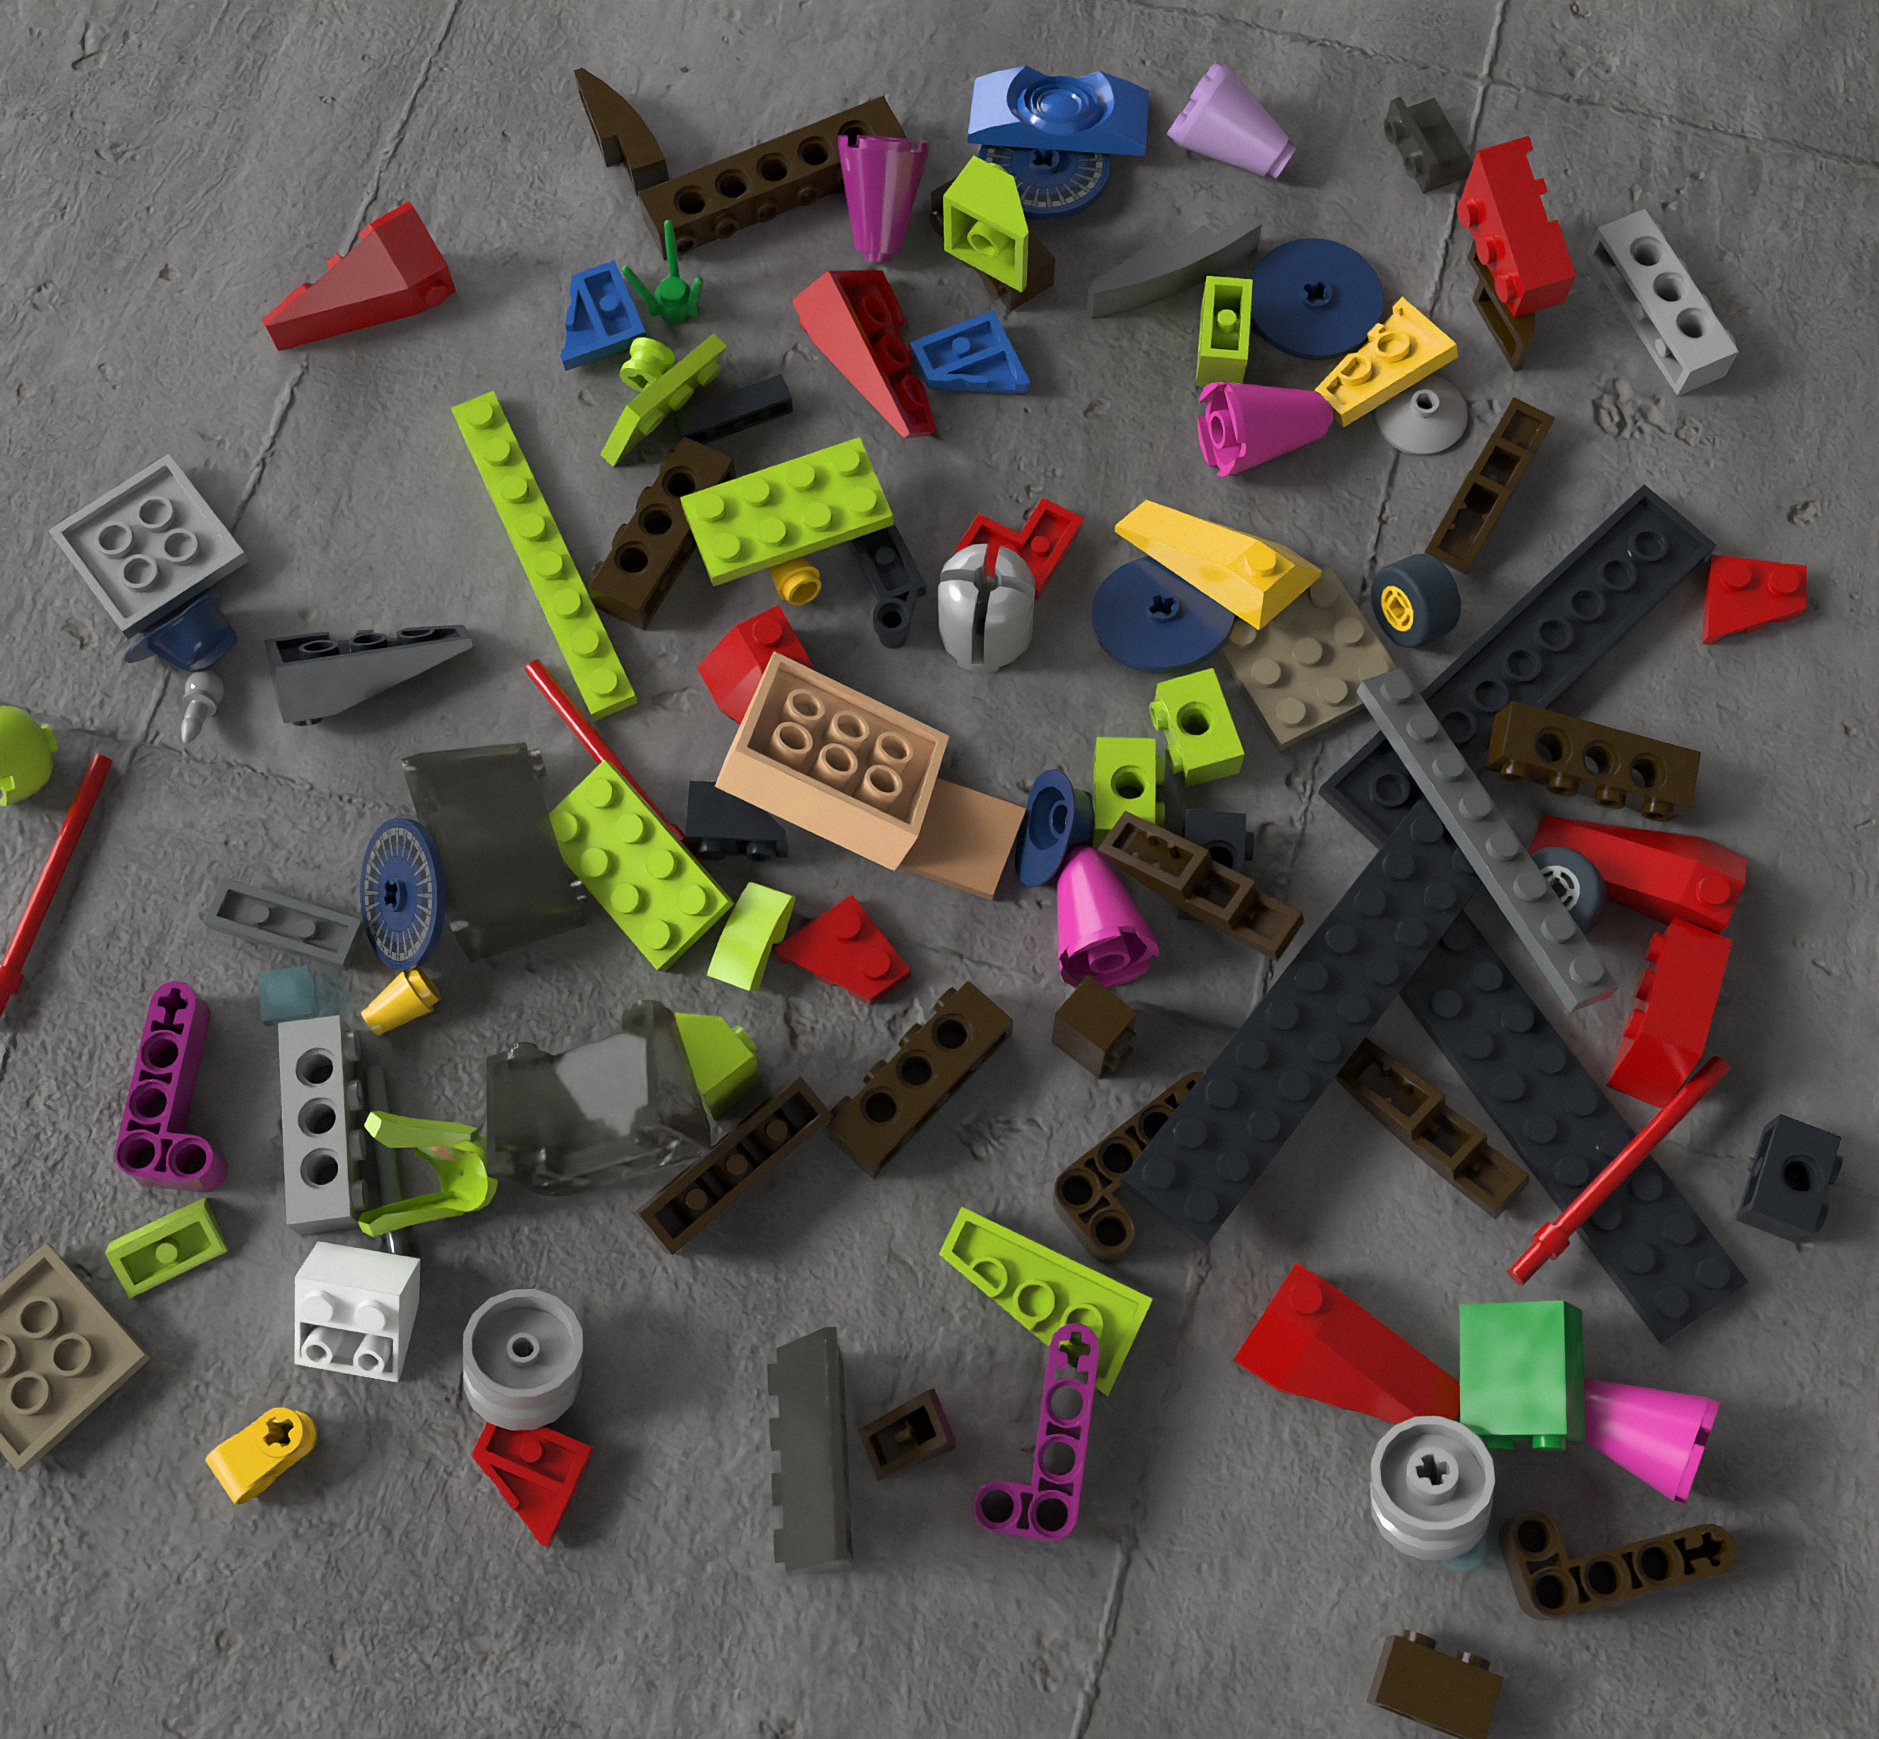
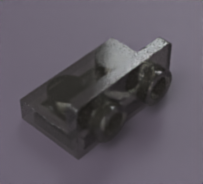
(1427, 144)

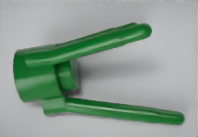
(673, 296)

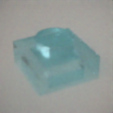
(286, 995)

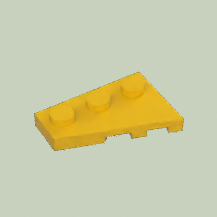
(1388, 363)

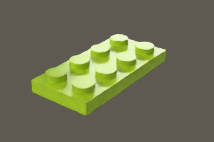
(787, 511)
(636, 866)

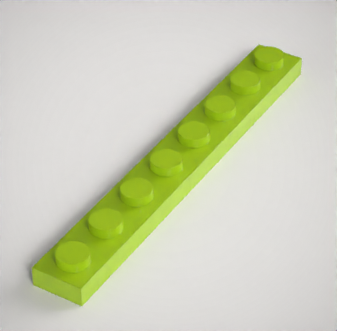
(544, 556)

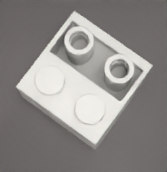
(355, 1310)

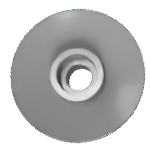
(1423, 430)

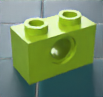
(1224, 330)
(1197, 701)
(1121, 764)

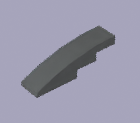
(1165, 272)

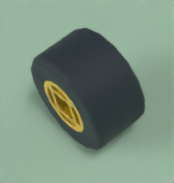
(1416, 600)

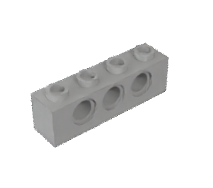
(1642, 275)
(302, 1051)

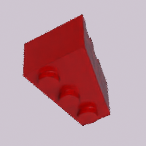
(1513, 231)
(1671, 1012)

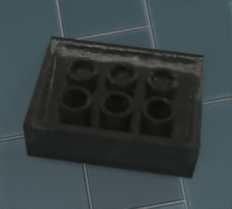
(813, 1455)

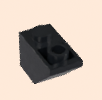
(727, 825)

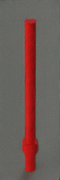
(586, 733)
(50, 878)
(1553, 1238)

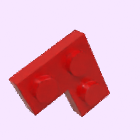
(1040, 543)

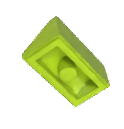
(166, 1247)

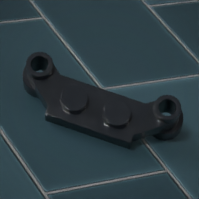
(892, 580)

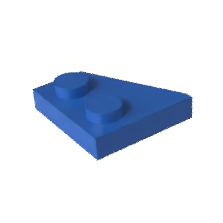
(599, 316)
(970, 358)

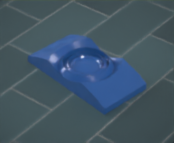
(1059, 112)

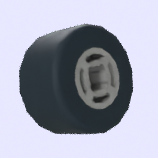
(1578, 884)

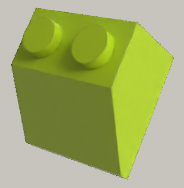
(987, 223)
(720, 1060)

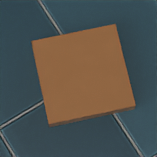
(965, 839)

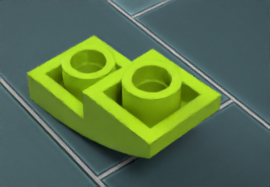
(749, 934)

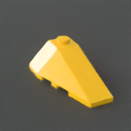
(1228, 565)

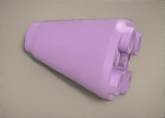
(1231, 125)

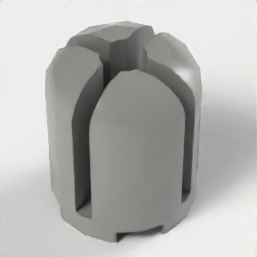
(969, 596)

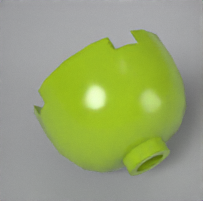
(23, 754)

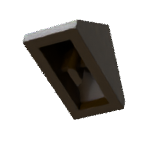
(908, 1436)

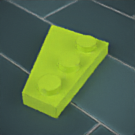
(662, 397)

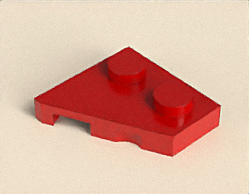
(1750, 594)
(846, 952)
(534, 1473)

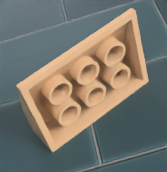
(834, 762)

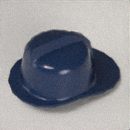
(190, 640)
(1054, 823)

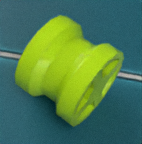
(647, 363)

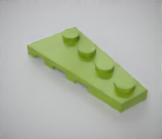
(1048, 1291)

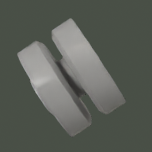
(522, 1359)
(1432, 1488)

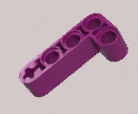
(177, 1085)
(1051, 1429)

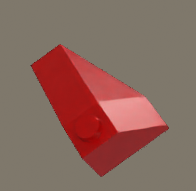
(380, 280)
(858, 329)
(741, 657)
(1655, 870)
(1336, 1352)

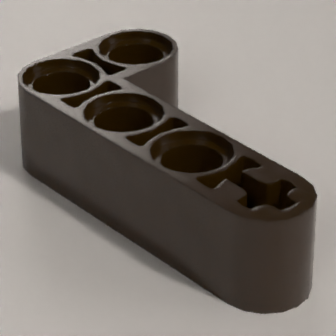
(1104, 1185)
(1621, 1564)

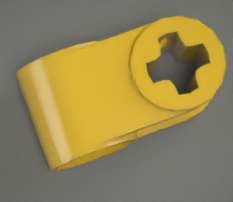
(255, 1458)

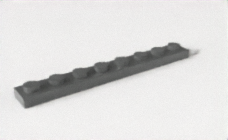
(1487, 841)

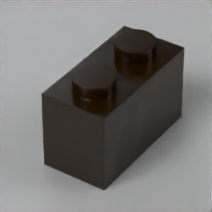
(1095, 1028)
(1435, 1688)

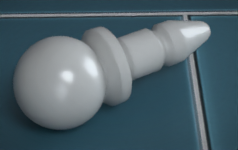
(203, 693)

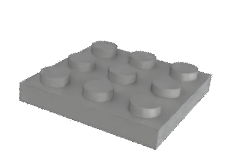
(148, 546)

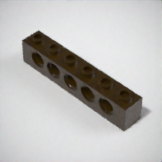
(800, 163)

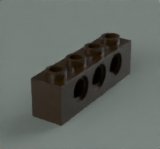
(639, 595)
(1666, 768)
(876, 1144)
(732, 1165)

